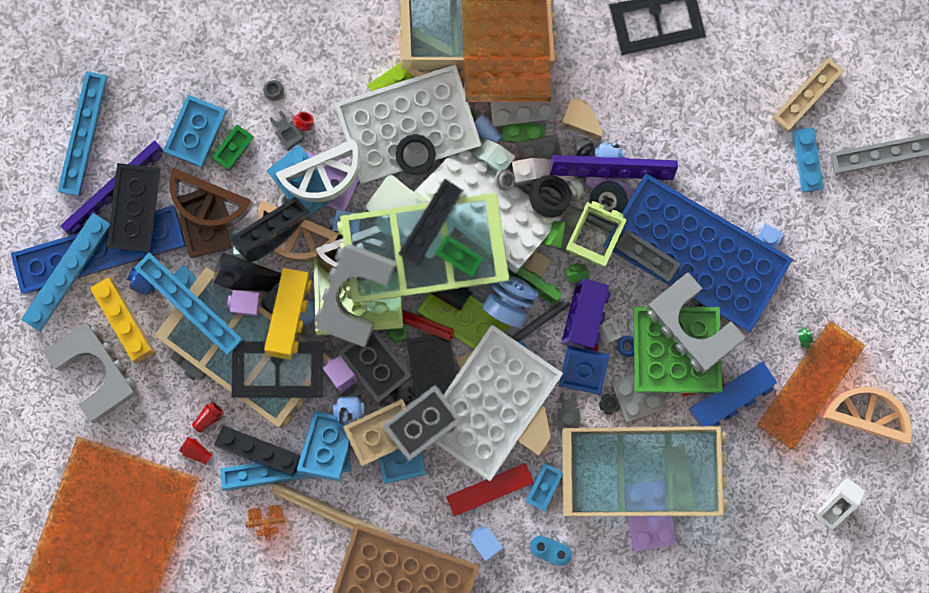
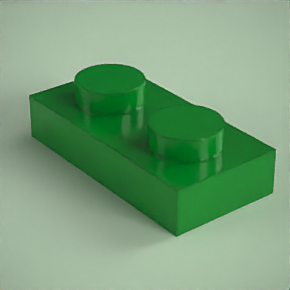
(233, 147)
(459, 255)

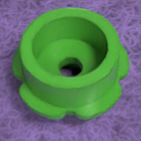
(398, 338)

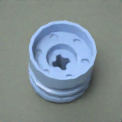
(509, 301)

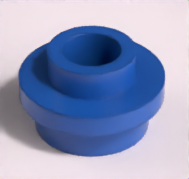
(620, 346)

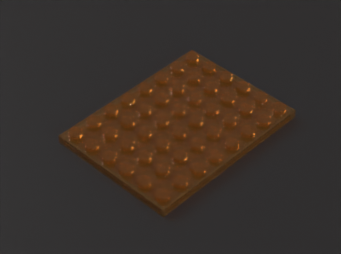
(110, 524)

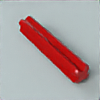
(427, 325)

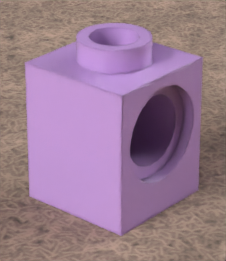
(244, 303)
(340, 374)

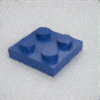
(584, 370)

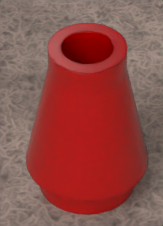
(208, 416)
(194, 450)

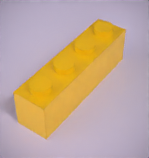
(287, 314)
(122, 320)

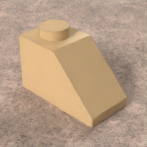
(581, 119)
(537, 434)

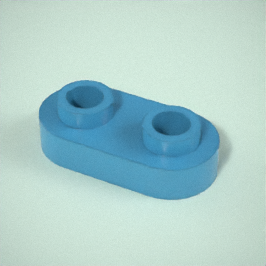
(551, 549)

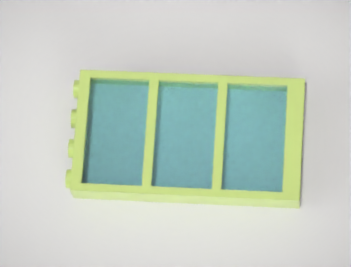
(472, 223)

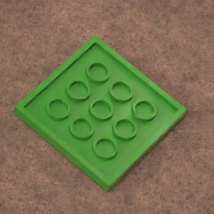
(659, 363)

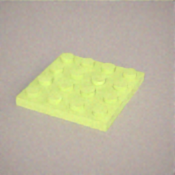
(385, 312)

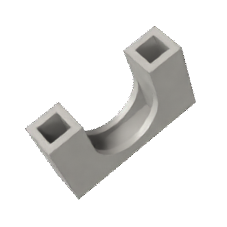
(333, 316)
(701, 352)
(116, 387)

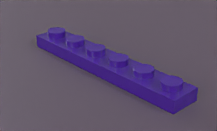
(612, 167)
(104, 196)

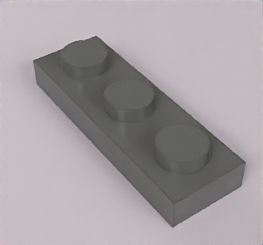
(647, 255)

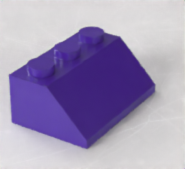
(586, 314)

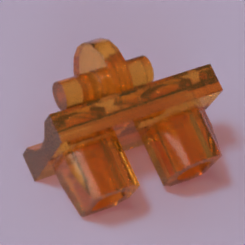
(255, 520)

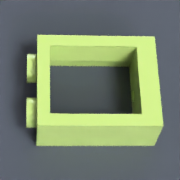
(588, 255)

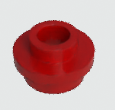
(303, 121)

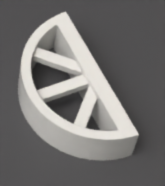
(318, 163)

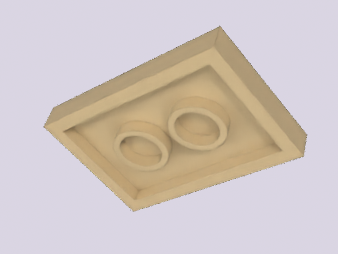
(368, 435)

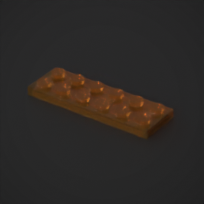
(811, 385)

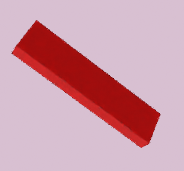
(489, 490)

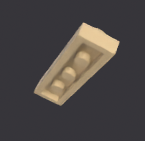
(807, 94)

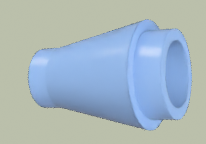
(486, 130)

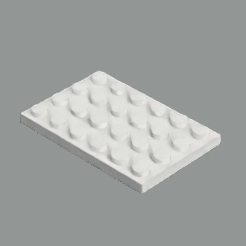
(422, 106)
(521, 224)
(496, 401)

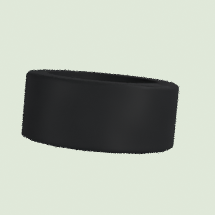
(420, 139)
(557, 184)

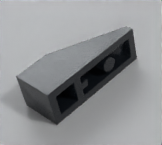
(244, 275)

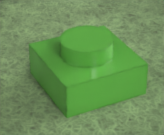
(576, 272)

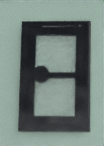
(655, 23)
(273, 377)

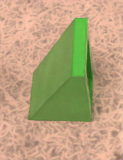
(555, 236)

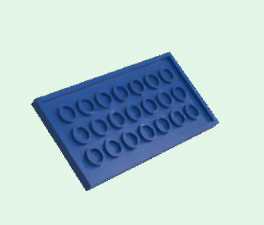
(726, 261)

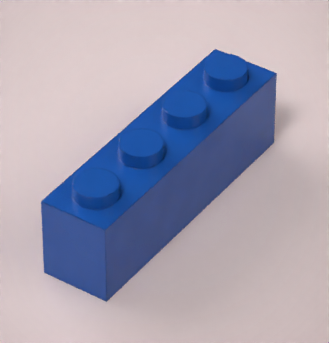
(734, 395)

